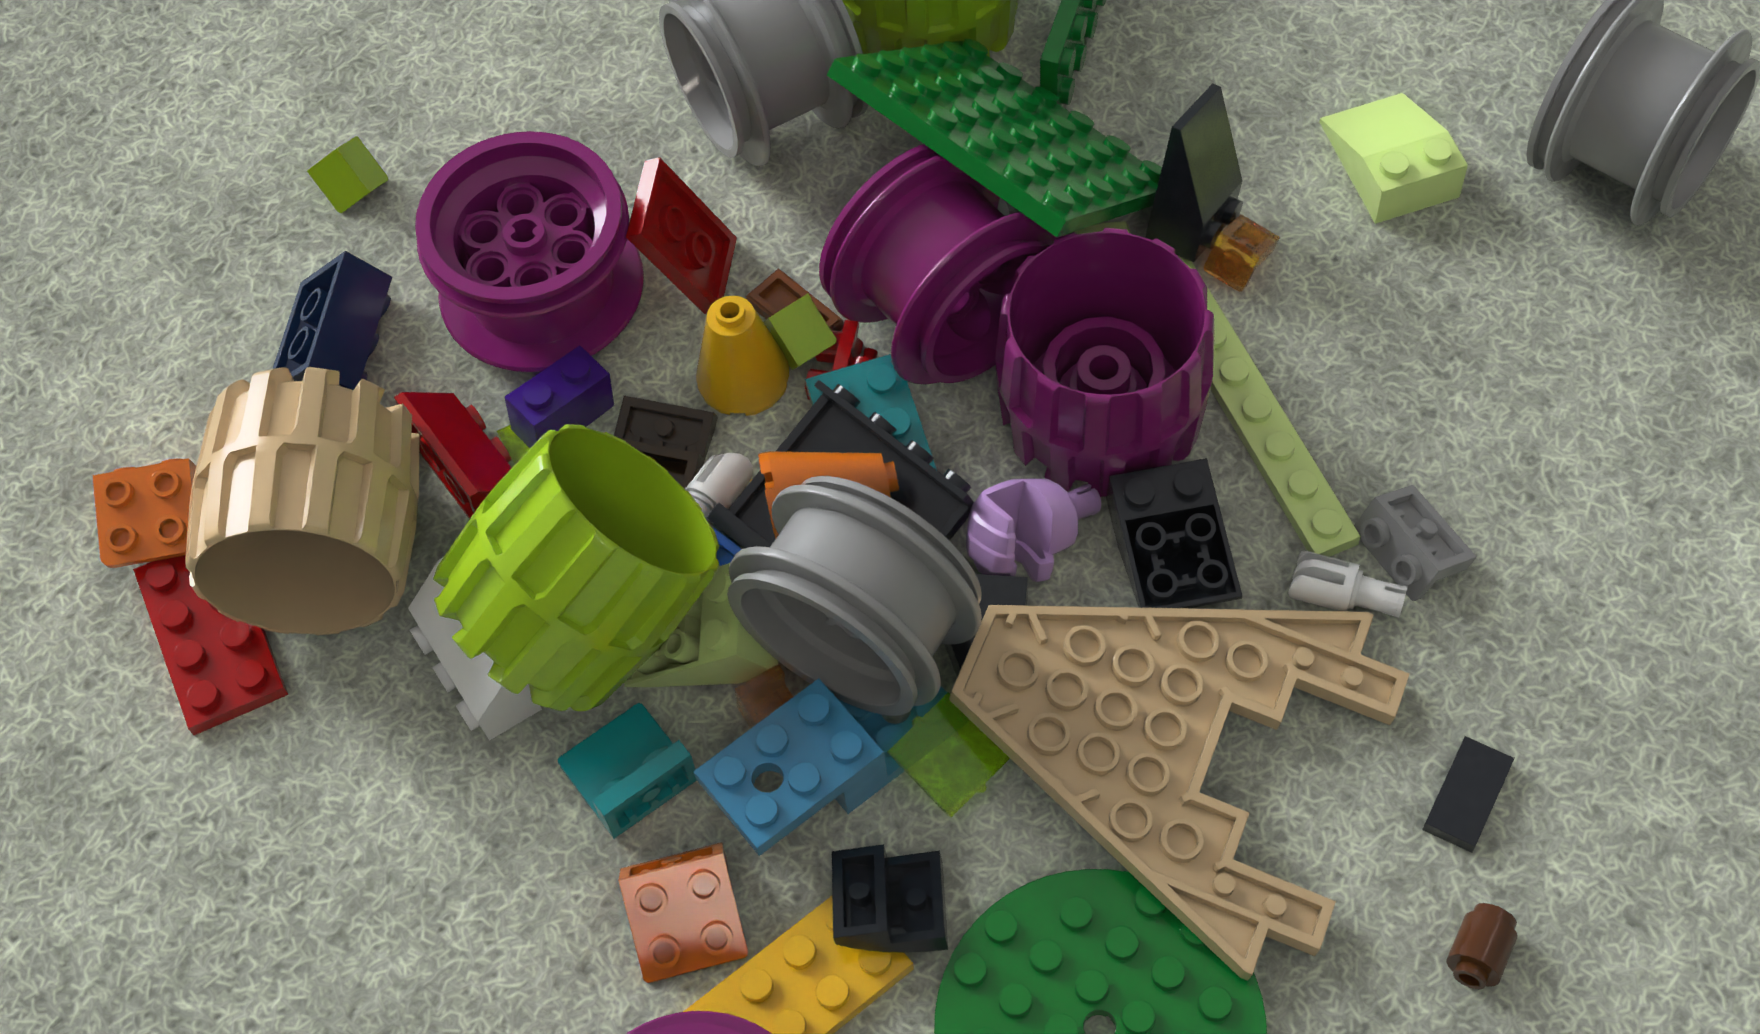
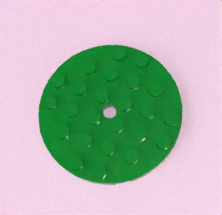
(1085, 950)

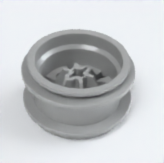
(856, 594)

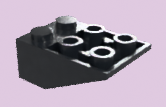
(1172, 536)

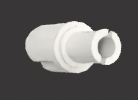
(720, 481)
(1342, 586)

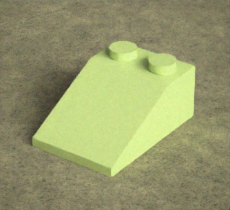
(1396, 156)

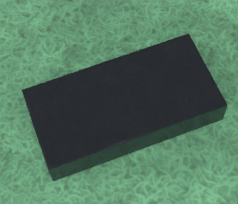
(1468, 794)

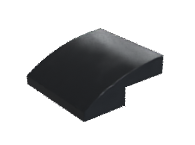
(888, 900)

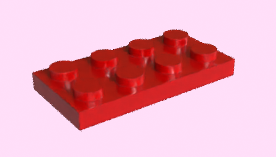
(213, 661)

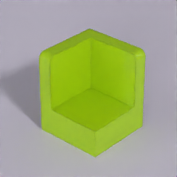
(348, 174)
(800, 331)

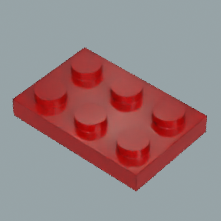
(681, 235)

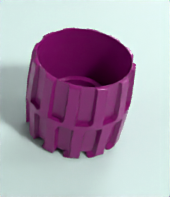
(1104, 357)

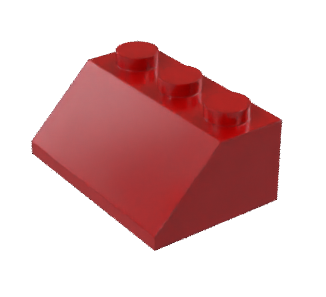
(456, 446)

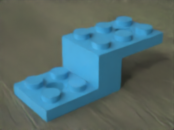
(821, 753)

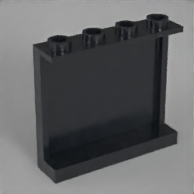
(839, 427)

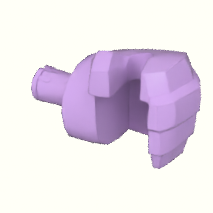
(1026, 524)

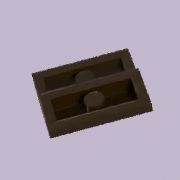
(668, 434)

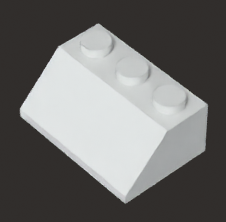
(485, 700)

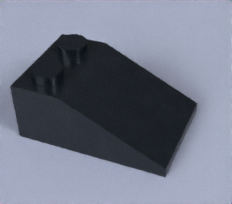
(1197, 179)

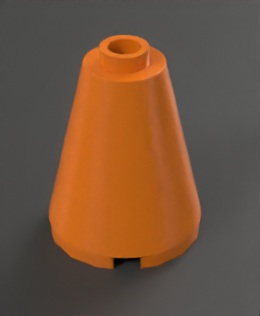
(793, 468)

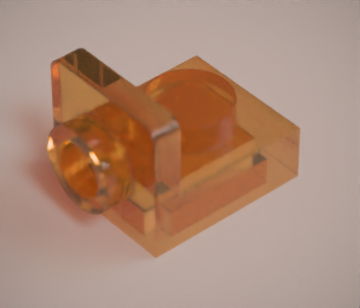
(1239, 252)

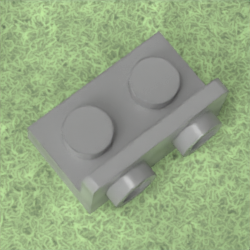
(1412, 540)

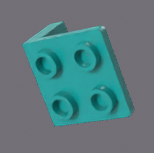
(628, 769)

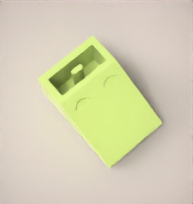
(706, 646)

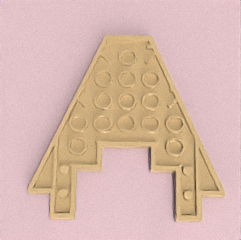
(1122, 723)

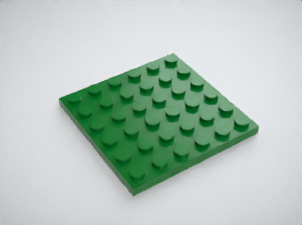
(1003, 132)

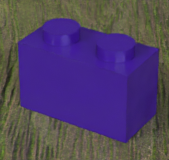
(567, 392)

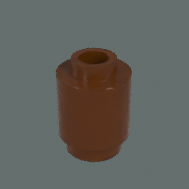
(1482, 946)

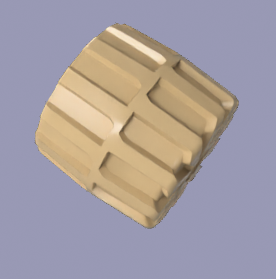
(303, 503)

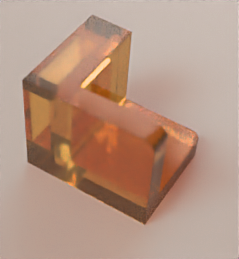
(762, 695)

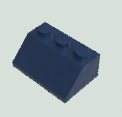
(336, 320)

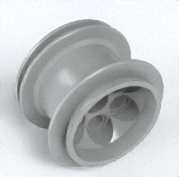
(759, 66)
(1643, 106)

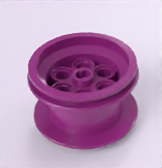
(529, 250)
(932, 259)

